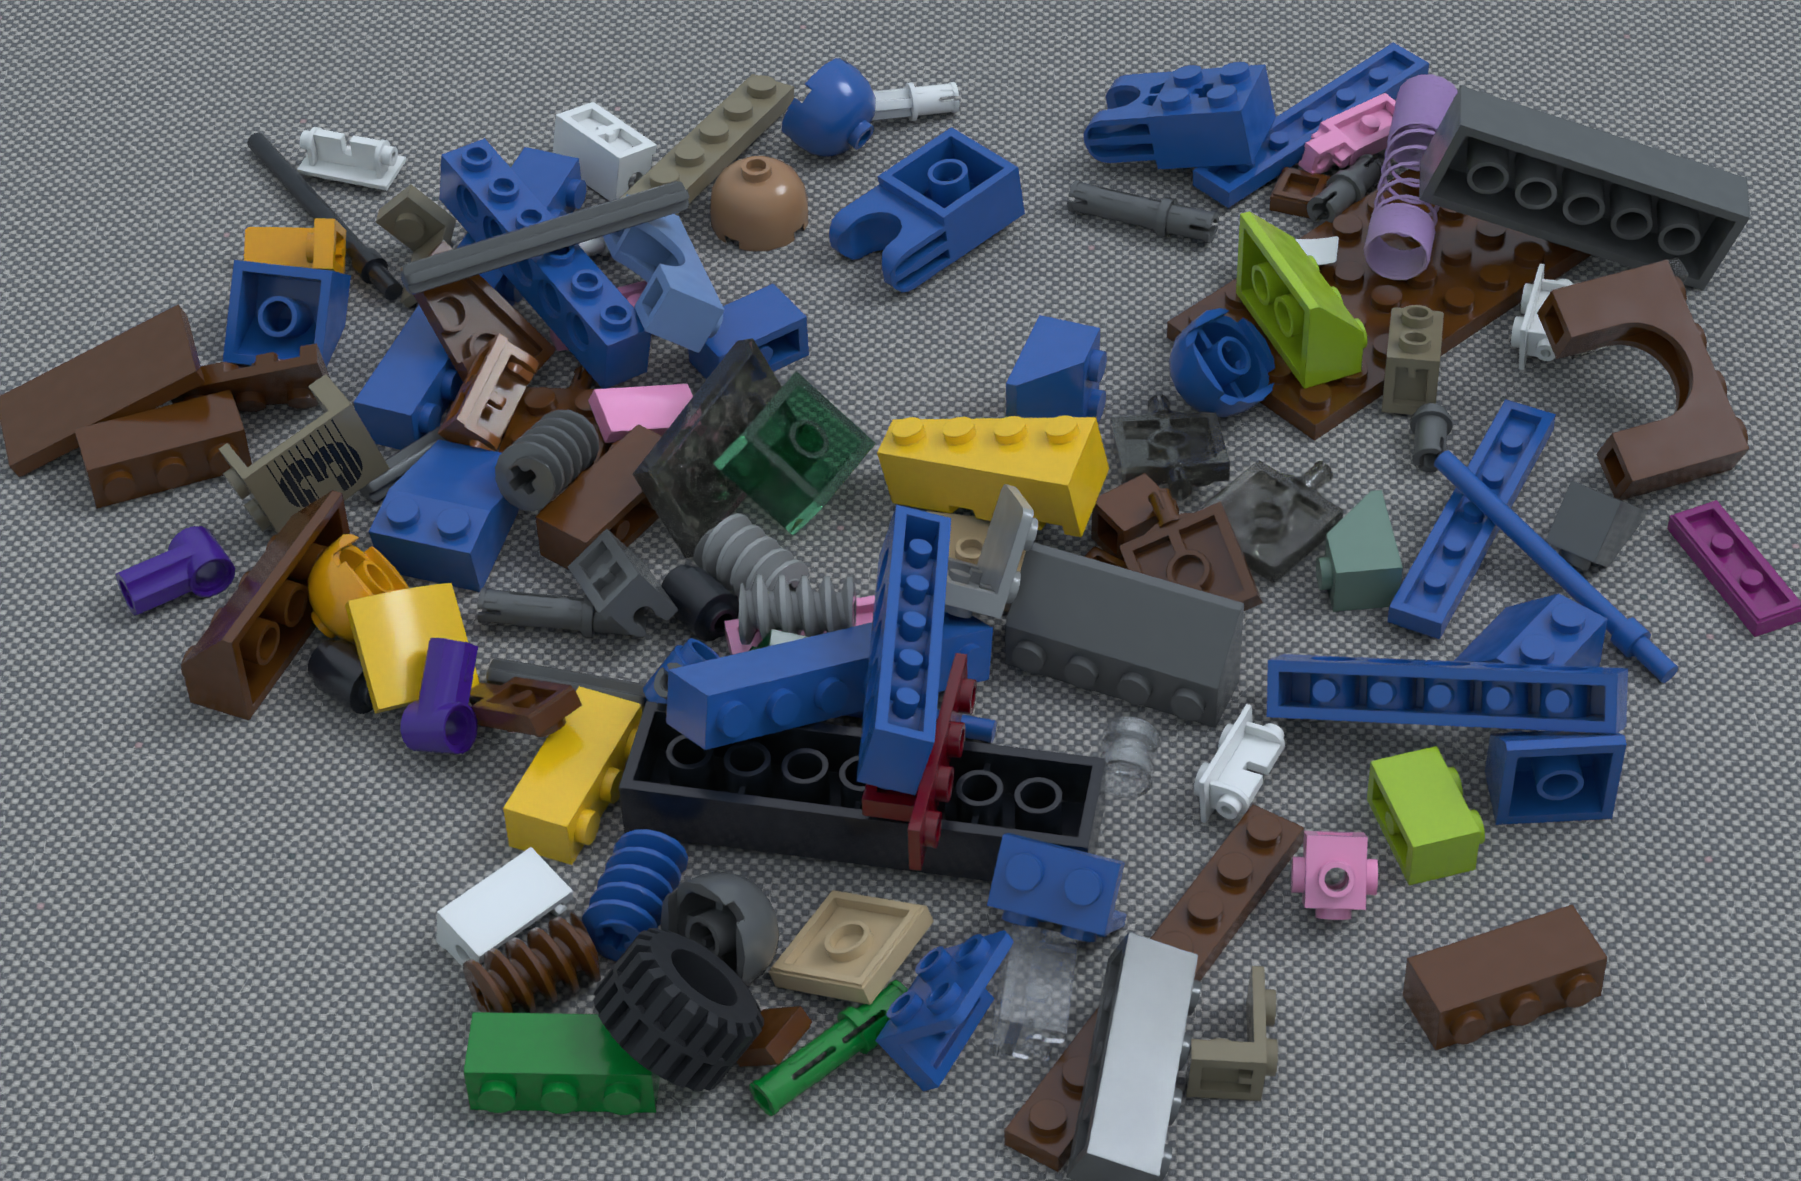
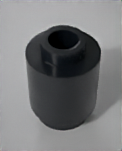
(700, 601)
(339, 674)

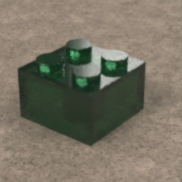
(794, 453)

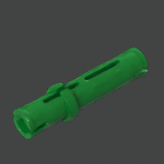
(778, 1086)

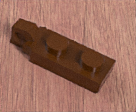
(524, 705)

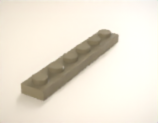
(720, 136)

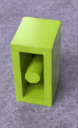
(1424, 815)

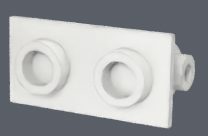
(362, 163)
(1528, 330)
(1225, 780)

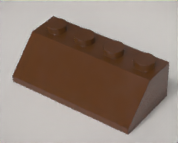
(265, 617)

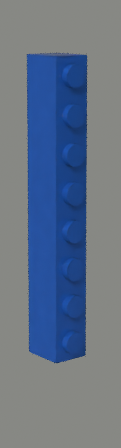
(416, 375)

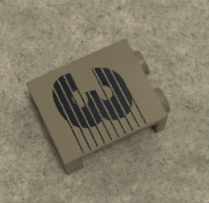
(322, 457)

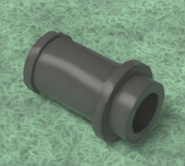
(1431, 426)

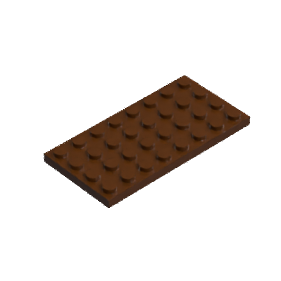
(1471, 277)

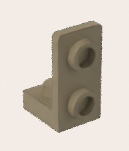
(417, 224)
(1412, 359)
(1236, 1068)

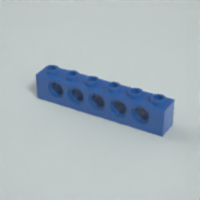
(560, 285)
(905, 651)
(1448, 693)

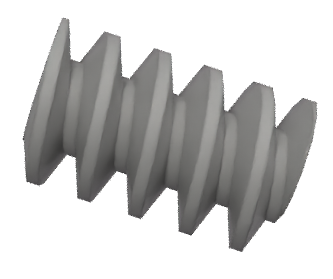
(740, 550)
(795, 609)

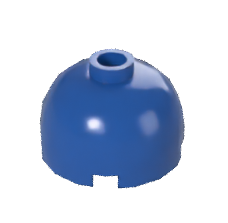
(834, 112)
(1221, 364)

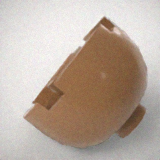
(758, 203)

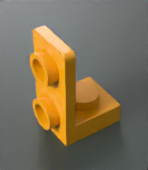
(299, 247)

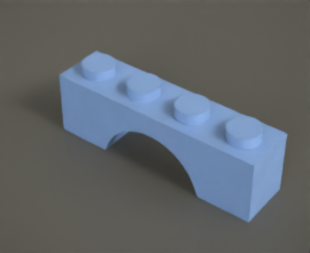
(679, 295)

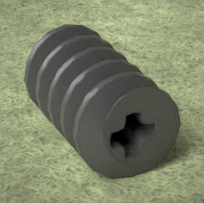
(546, 459)

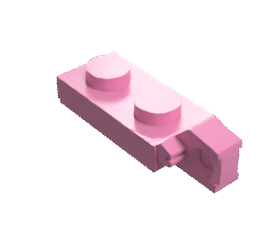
(1349, 135)

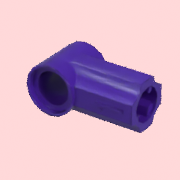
(191, 564)
(442, 715)

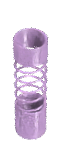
(1415, 119)

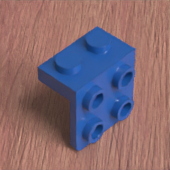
(1056, 886)
(942, 1007)

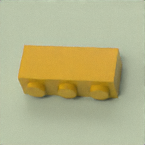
(573, 778)

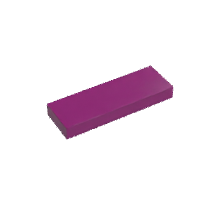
(1735, 568)

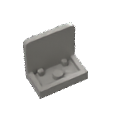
(995, 577)

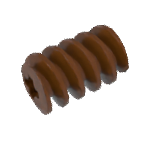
(533, 967)

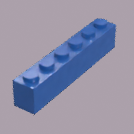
(797, 682)

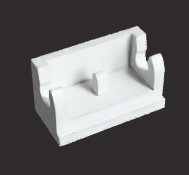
(605, 148)
(501, 907)

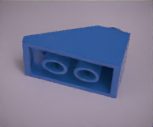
(445, 517)

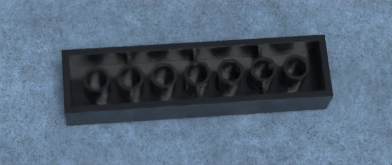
(803, 798)

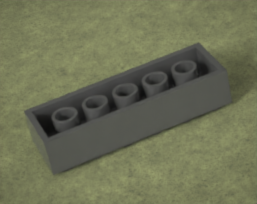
(1581, 187)

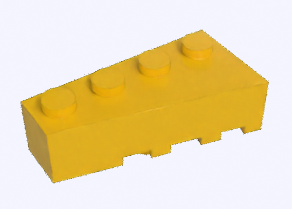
(967, 461)

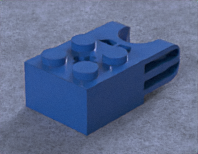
(1184, 117)
(930, 209)

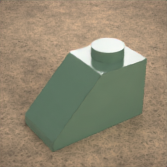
(1361, 558)

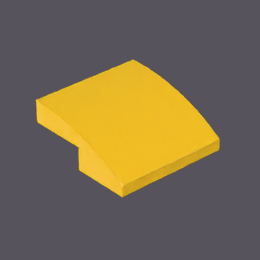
(394, 639)

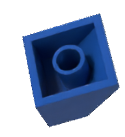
(282, 310)
(1058, 372)
(1541, 633)
(1553, 775)

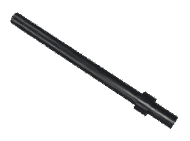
(365, 261)

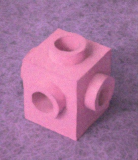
(1334, 850)

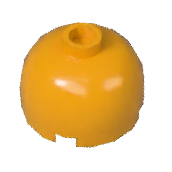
(346, 575)

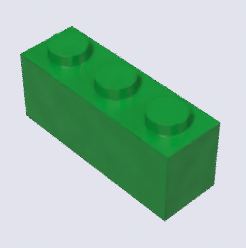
(553, 1066)

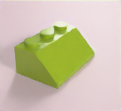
(1296, 305)

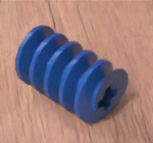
(633, 889)

